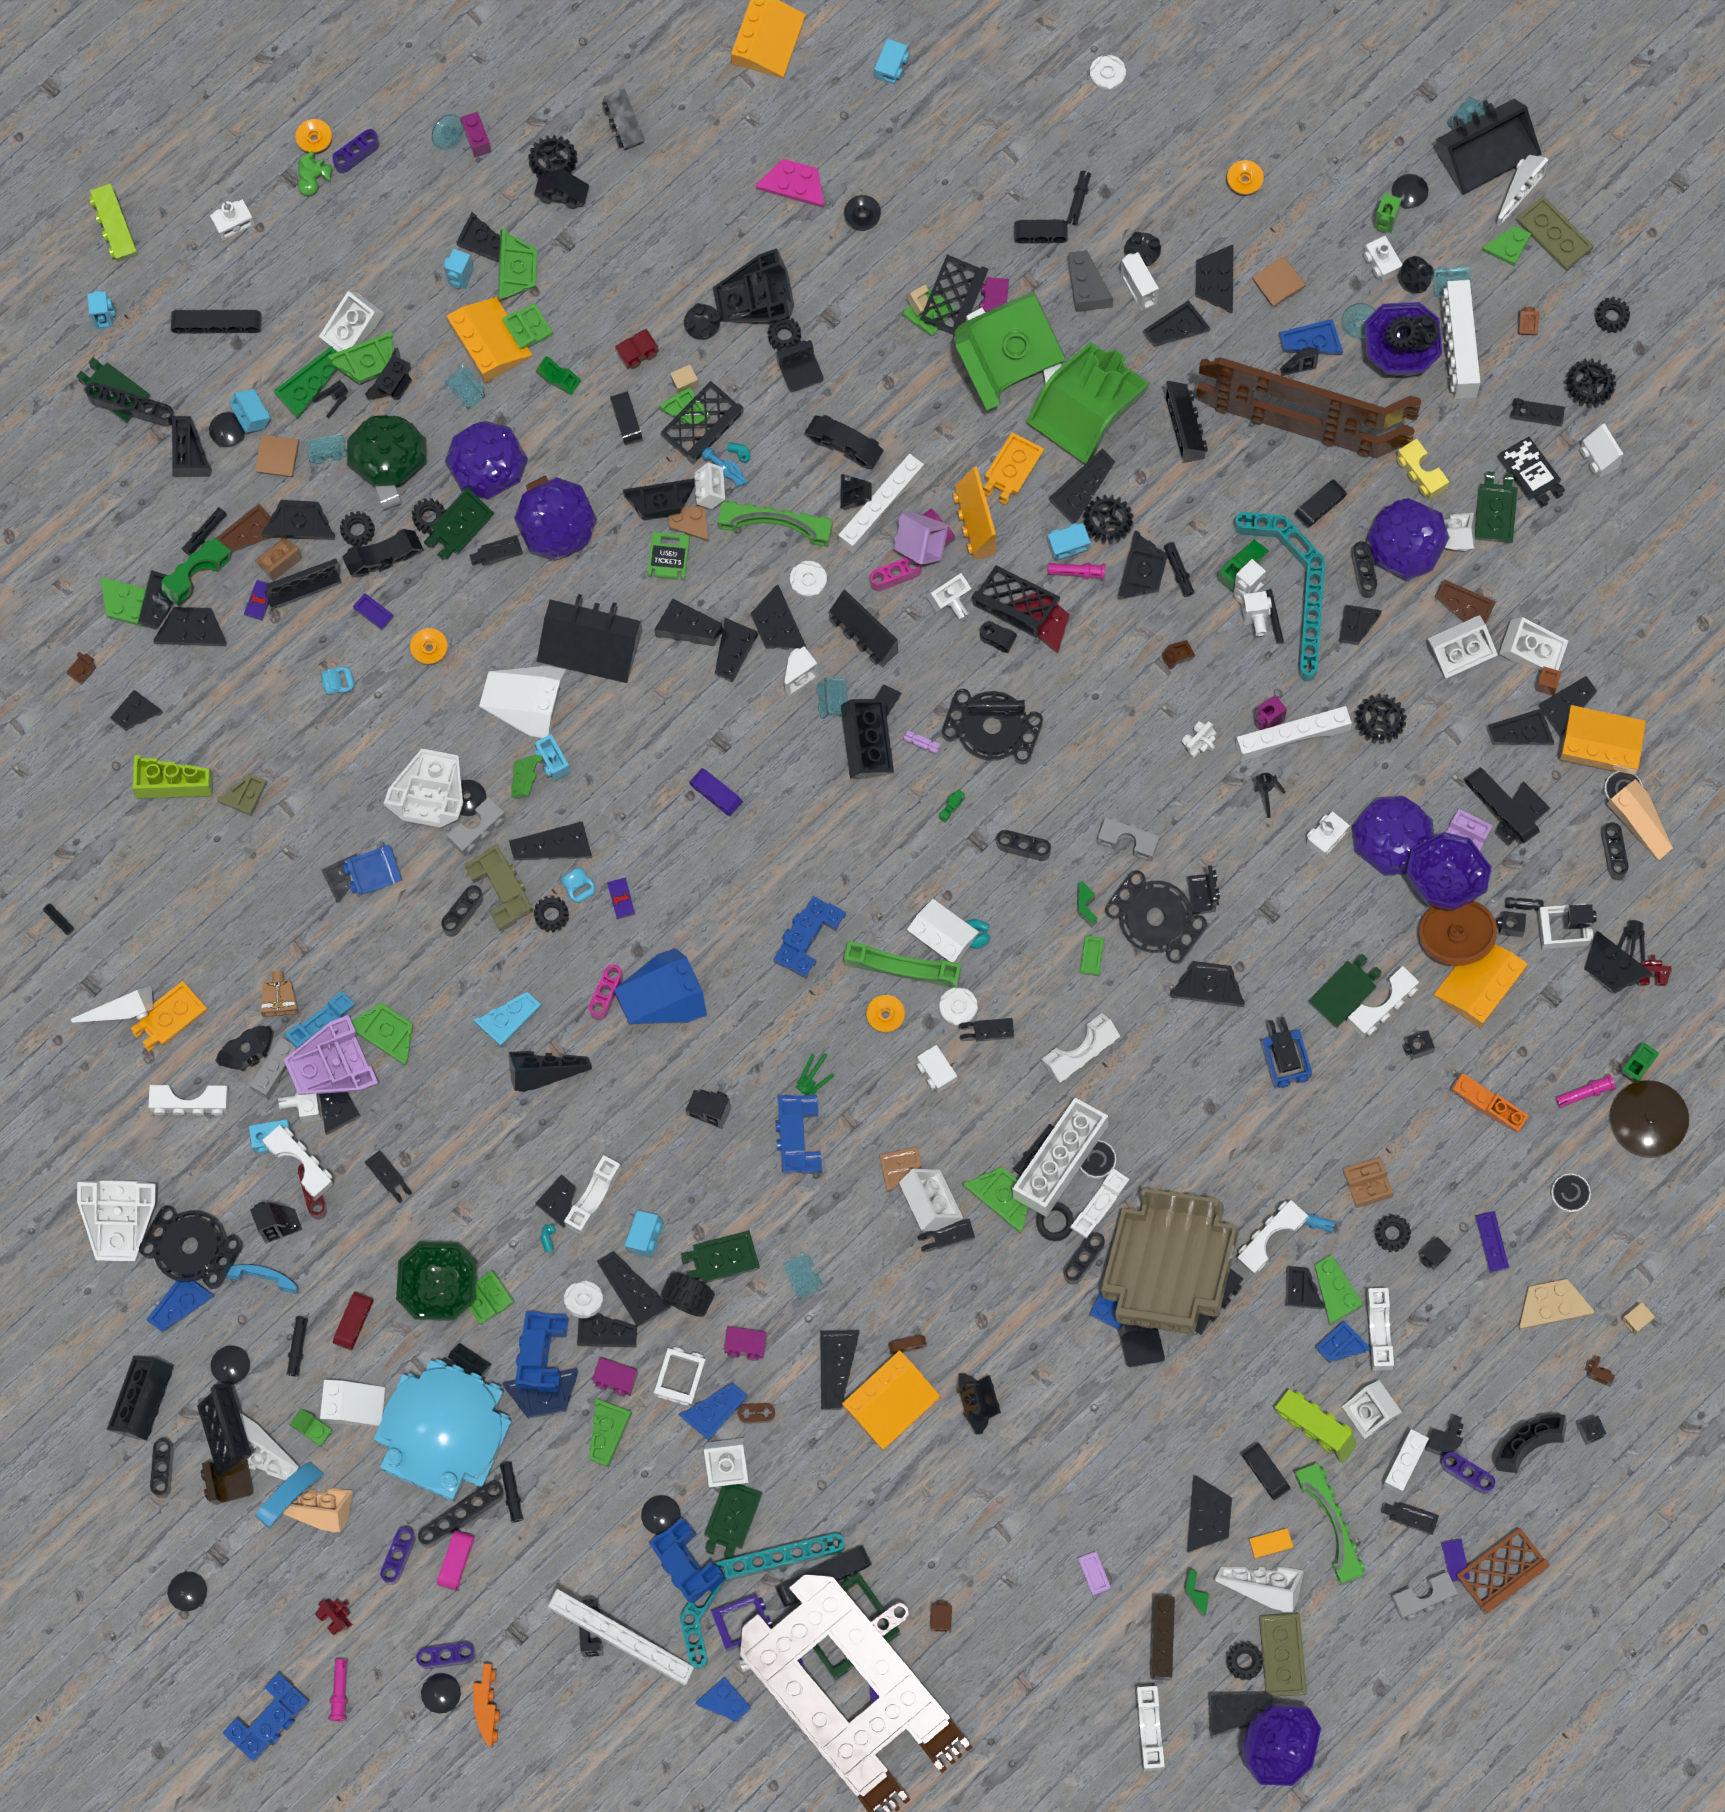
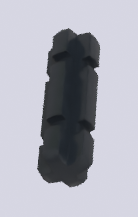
(1523, 903)
(58, 919)

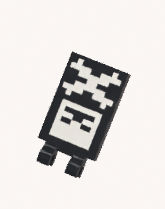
(1532, 471)

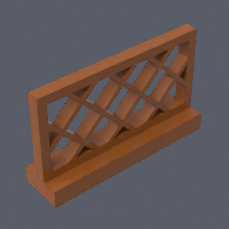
(1513, 1585)

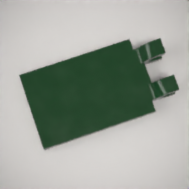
(113, 378)
(1496, 510)
(459, 523)
(1345, 991)
(722, 1257)
(732, 1518)

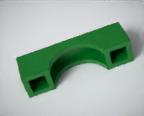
(211, 556)

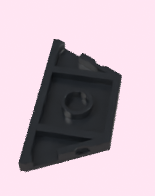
(1215, 278)
(660, 498)
(299, 520)
(1143, 568)
(776, 622)
(190, 627)
(1613, 965)
(1209, 984)
(1208, 1515)

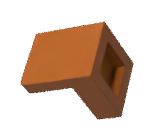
(1548, 681)

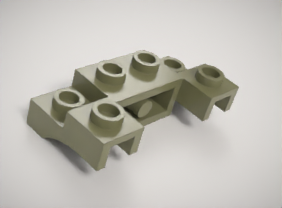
(509, 890)

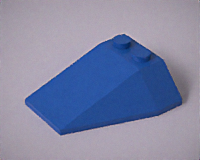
(662, 991)

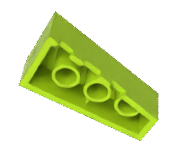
(113, 222)
(169, 779)
(1317, 1424)

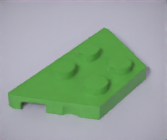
(516, 266)
(364, 359)
(122, 600)
(385, 1031)
(996, 1192)

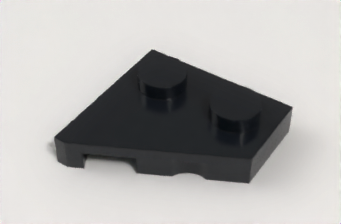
(1301, 361)
(854, 491)
(1357, 623)
(558, 1200)

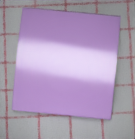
(1470, 827)

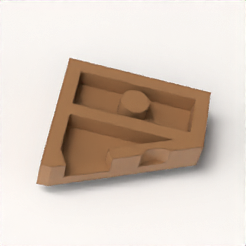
(690, 522)
(898, 1165)

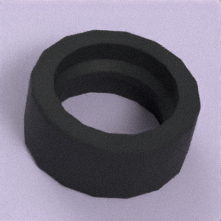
(1060, 1235)

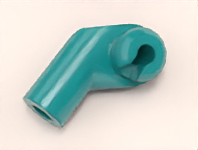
(741, 450)
(978, 924)
(980, 941)
(546, 1241)

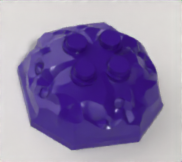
(1382, 352)
(486, 459)
(555, 518)
(1408, 538)
(1389, 832)
(1448, 871)
(1281, 1744)

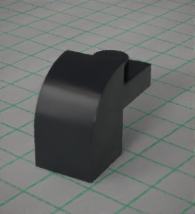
(1442, 1442)

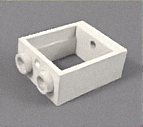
(1139, 281)
(1545, 933)
(674, 1396)

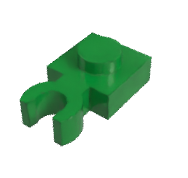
(954, 802)

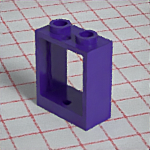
(717, 1615)

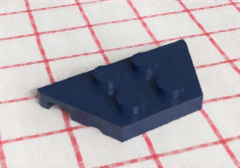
(540, 1404)

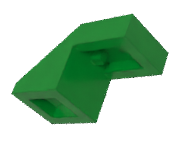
(559, 377)
(1086, 897)
(1199, 1599)

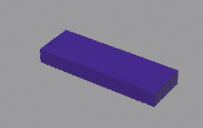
(1492, 1242)

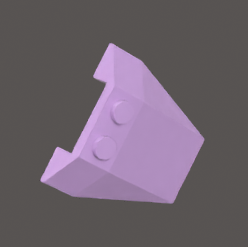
(330, 1062)

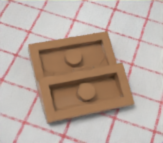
(1279, 281)
(277, 455)
(1368, 1182)

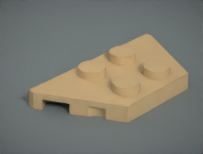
(1553, 1304)

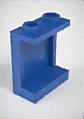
(372, 870)

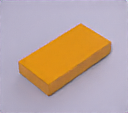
(1271, 1543)

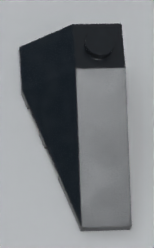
(536, 1071)

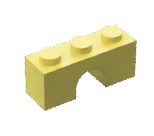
(1429, 483)

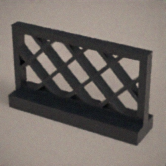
(970, 296)
(714, 433)
(303, 584)
(1005, 611)
(232, 1430)

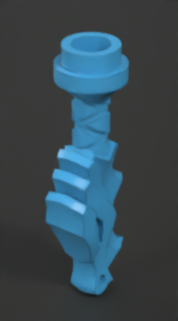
(730, 470)

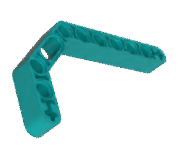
(1312, 572)
(750, 1569)

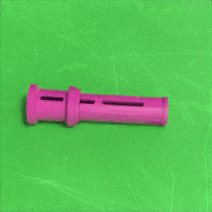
(1086, 570)
(1594, 1088)
(338, 1700)

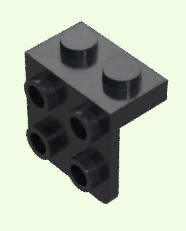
(799, 365)
(1203, 893)
(1141, 1345)

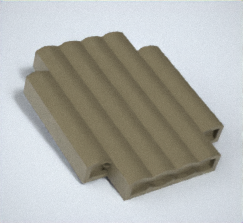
(1170, 1261)

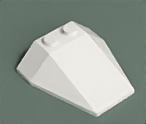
(524, 697)
(427, 790)
(116, 1216)

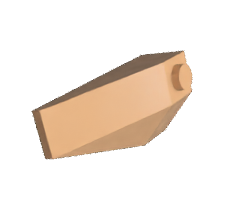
(1640, 816)
(322, 1510)

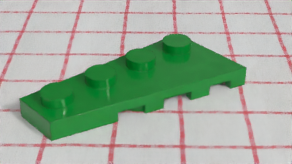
(301, 387)

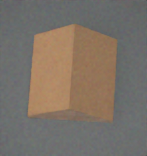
(279, 559)

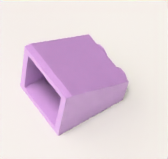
(920, 537)

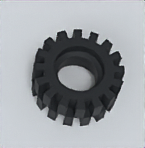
(1616, 305)
(781, 324)
(1398, 325)
(423, 507)
(350, 521)
(547, 903)
(1388, 1244)
(1233, 1666)

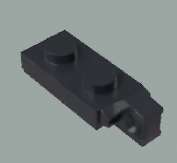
(497, 551)
(1411, 1517)

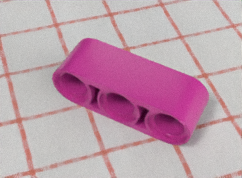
(890, 580)
(605, 983)
(455, 1560)

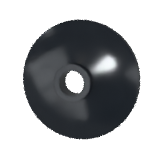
(862, 204)
(477, 796)

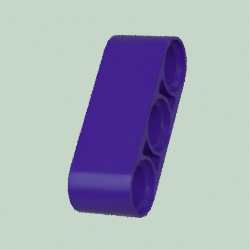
(360, 143)
(715, 792)
(1478, 1473)
(397, 1546)
(455, 1658)

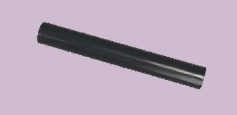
(1275, 619)

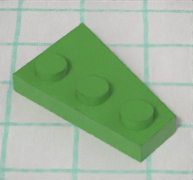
(1336, 1290)
(608, 1430)

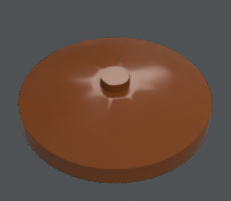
(1458, 935)

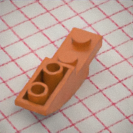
(1489, 1104)
(486, 1714)

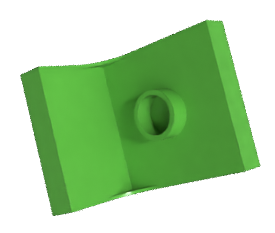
(1007, 346)
(1086, 400)

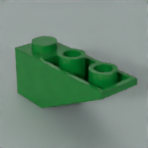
(1253, 550)

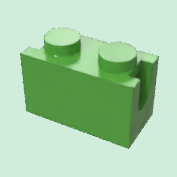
(1387, 216)

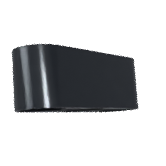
(1040, 231)
(626, 418)
(1321, 503)
(1364, 578)
(1029, 852)
(1615, 859)
(463, 902)
(1085, 1249)
(157, 1460)
(1266, 1471)

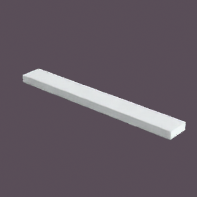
(620, 1637)

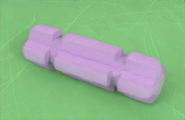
(922, 742)

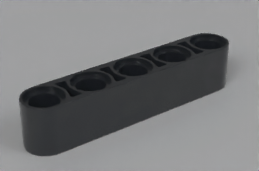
(215, 321)
(123, 398)
(1502, 805)
(471, 1513)
(839, 1568)

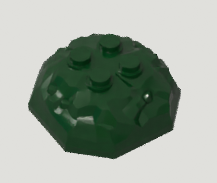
(386, 450)
(436, 1281)

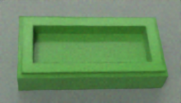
(1092, 955)

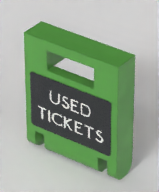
(668, 558)

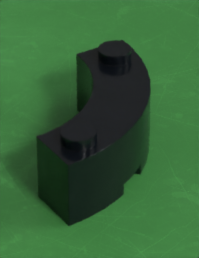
(832, 434)
(382, 554)
(1529, 1437)

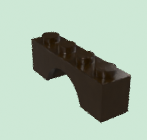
(1163, 1638)

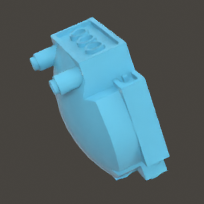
(442, 1429)

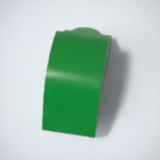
(1640, 1062)

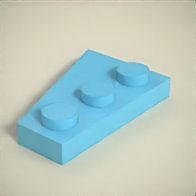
(509, 1018)

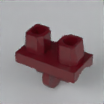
(1660, 972)
(336, 1612)

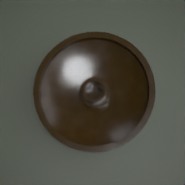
(1649, 1119)

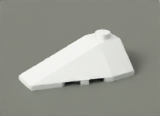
(1527, 176)
(1461, 531)
(126, 1007)
(265, 1452)
(1273, 1588)

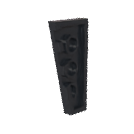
(1080, 488)
(561, 842)
(634, 1293)

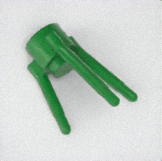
(805, 1083)

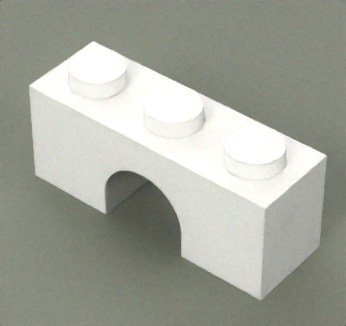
(1249, 580)
(1406, 1461)

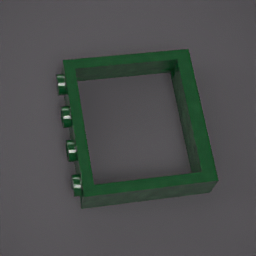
(850, 1582)

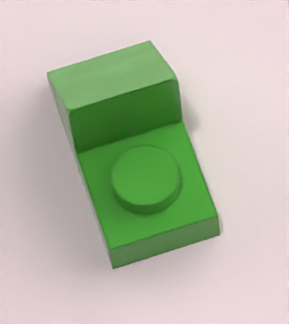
(310, 1427)

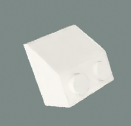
(1601, 451)
(800, 670)
(1371, 1409)
(726, 1462)

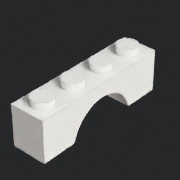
(1366, 1018)
(1099, 1035)
(213, 1101)
(281, 1144)
(597, 1190)
(1289, 1218)
(1379, 1329)
(1150, 1728)

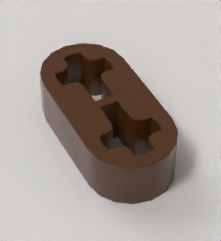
(907, 1344)
(757, 1418)

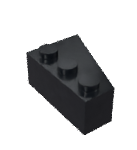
(187, 453)
(275, 1221)

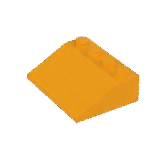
(767, 37)
(486, 338)
(975, 515)
(1603, 740)
(1481, 986)
(891, 1400)

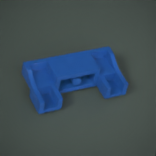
(804, 932)
(791, 1128)
(534, 1351)
(681, 1565)
(271, 1723)

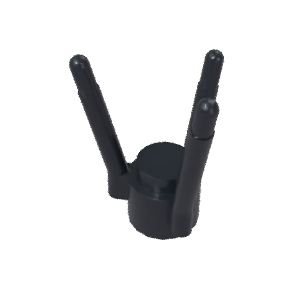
(336, 391)
(1266, 783)
(1634, 932)

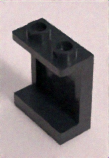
(586, 1647)

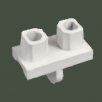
(1202, 740)

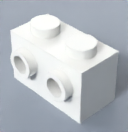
(709, 485)
(936, 1068)

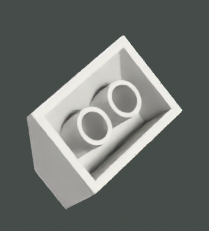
(1462, 646)
(943, 931)
(930, 1199)

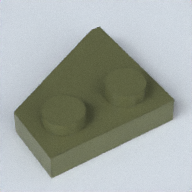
(245, 794)

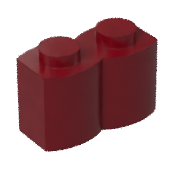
(636, 349)

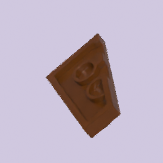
(246, 530)
(1464, 602)

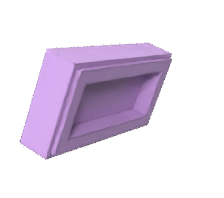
(1094, 1573)

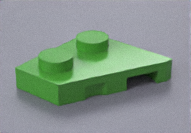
(1508, 245)
(678, 402)
(523, 776)

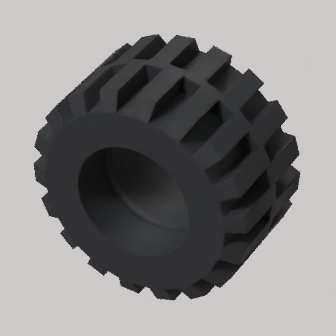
(687, 1294)

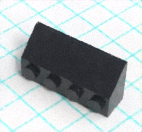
(1185, 422)
(863, 629)
(867, 738)
(140, 1397)

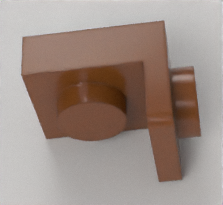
(1528, 321)

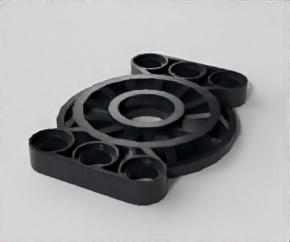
(989, 744)
(1175, 922)
(204, 1260)

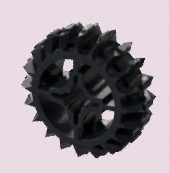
(542, 151)
(1577, 388)
(1120, 527)
(1372, 706)

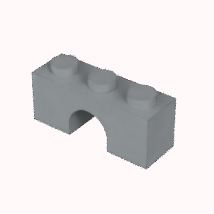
(1114, 831)
(466, 839)
(268, 1077)
(1410, 1605)

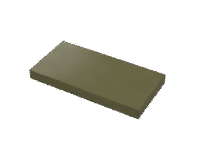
(1554, 233)
(1283, 1655)

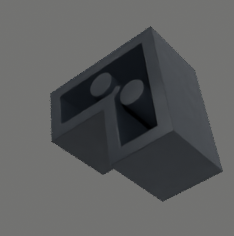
(563, 187)
(709, 1107)

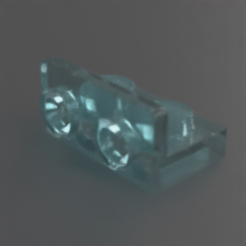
(1464, 111)
(1444, 274)
(466, 387)
(326, 449)
(831, 696)
(802, 1277)

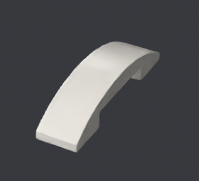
(1100, 1204)

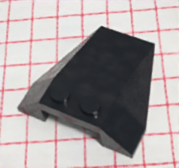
(756, 291)

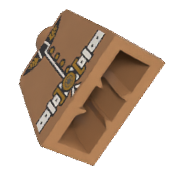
(278, 997)

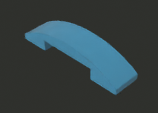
(335, 1009)
(284, 1284)
(288, 1493)

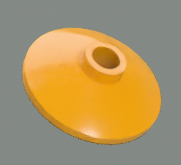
(310, 129)
(1248, 170)
(424, 639)
(885, 1004)

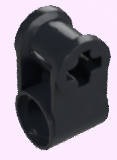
(999, 637)

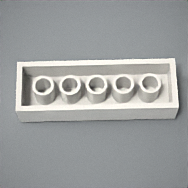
(1461, 339)
(1060, 1157)

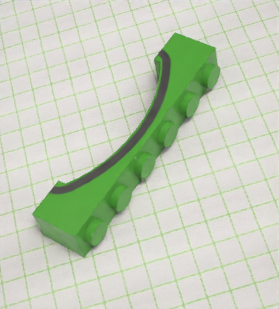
(736, 516)
(871, 959)
(1313, 1482)

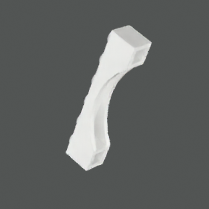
(864, 521)
(1265, 740)

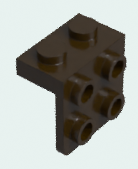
(230, 1487)

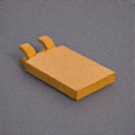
(1012, 467)
(169, 1016)

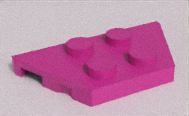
(793, 182)

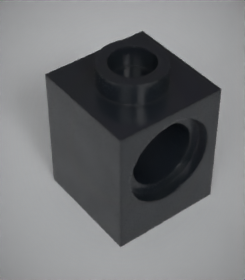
(1581, 916)
(1518, 918)
(1423, 1038)
(1434, 1253)
(1591, 1430)

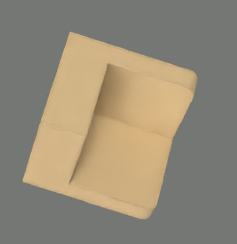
(918, 299)
(685, 378)
(1638, 1318)

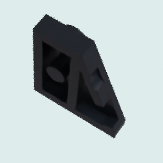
(134, 711)
(337, 879)
(1301, 1289)

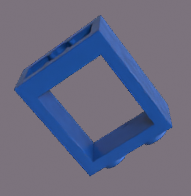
(1285, 1081)

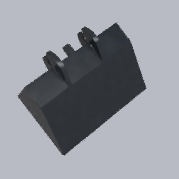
(1488, 144)
(589, 640)

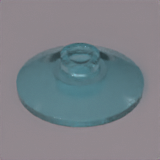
(447, 131)
(1356, 313)

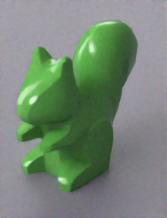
(309, 171)

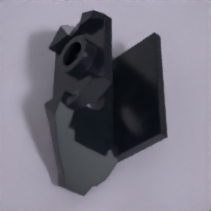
(392, 379)
(233, 1058)
(978, 1401)

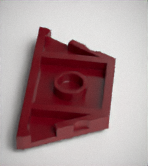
(1054, 627)

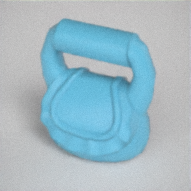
(332, 682)
(574, 881)

